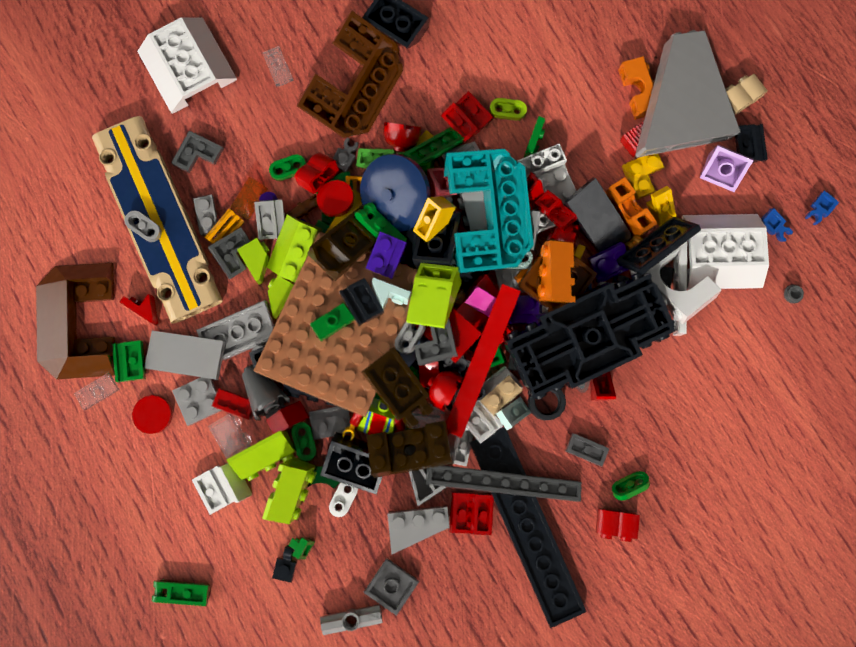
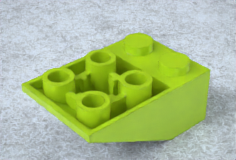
(433, 295)

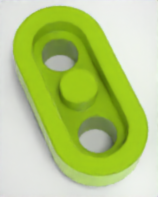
(508, 107)

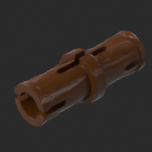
(304, 207)

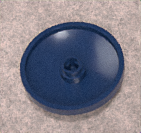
(396, 189)

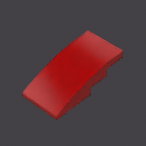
(463, 331)

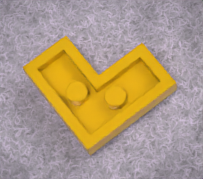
(638, 171)

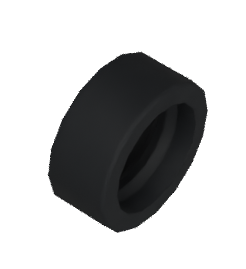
(550, 416)

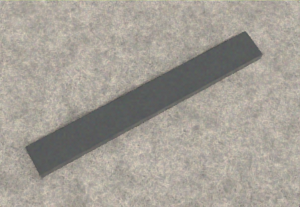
(504, 483)

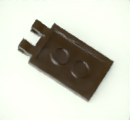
(398, 387)

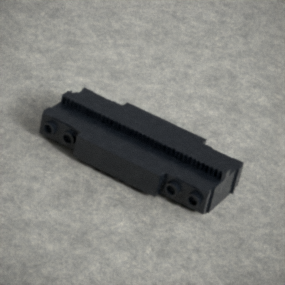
(589, 335)

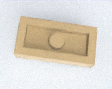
(501, 395)

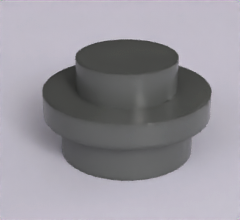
(793, 294)

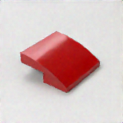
(467, 116)
(471, 513)

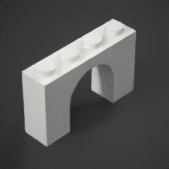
(687, 303)

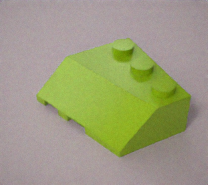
(290, 491)

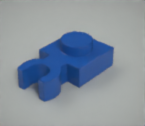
(822, 206)
(774, 224)

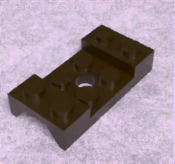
(335, 253)
(388, 449)

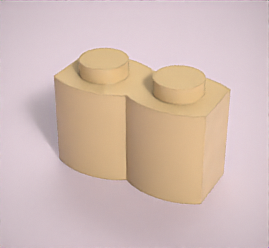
(745, 93)

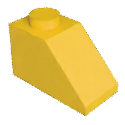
(433, 217)

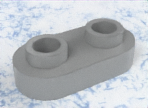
(143, 227)
(408, 334)

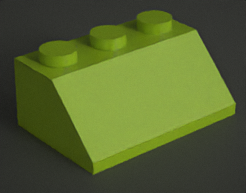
(292, 247)
(262, 455)

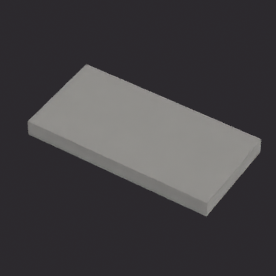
(242, 329)
(185, 355)

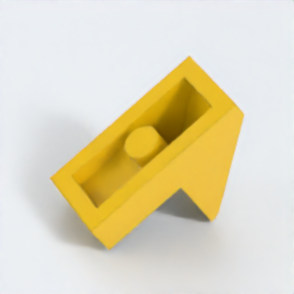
(662, 205)

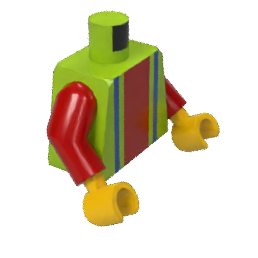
(377, 420)

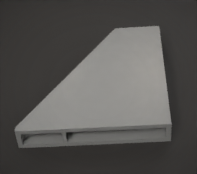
(687, 99)

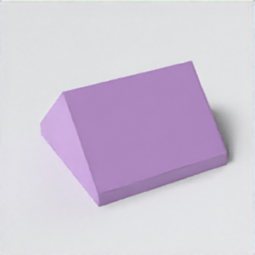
(725, 168)

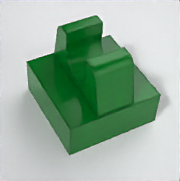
(301, 547)

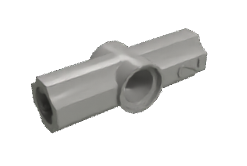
(337, 622)

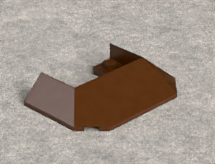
(369, 88)
(56, 321)

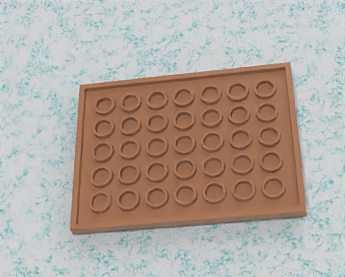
(335, 365)

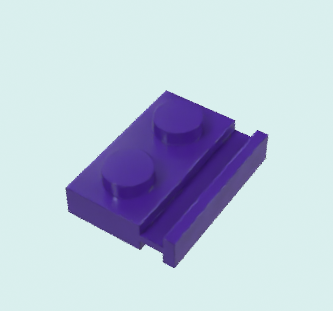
(386, 255)
(605, 262)
(525, 310)

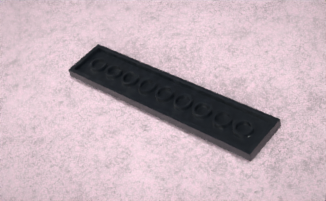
(530, 534)

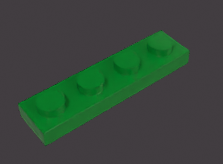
(435, 147)

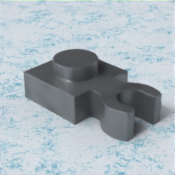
(344, 157)

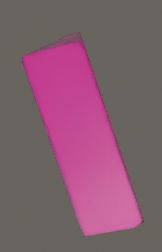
(480, 300)

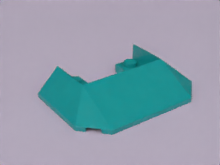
(506, 209)

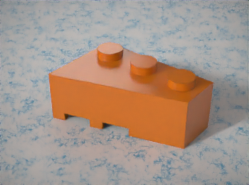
(556, 272)

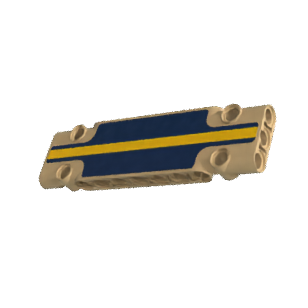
(145, 185)

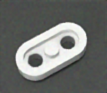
(342, 498)

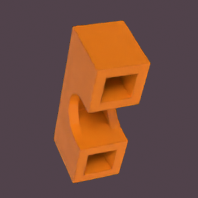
(637, 73)
(622, 197)

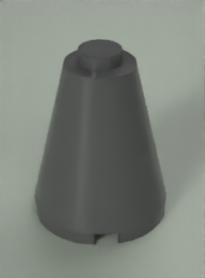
(263, 394)

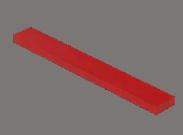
(482, 360)

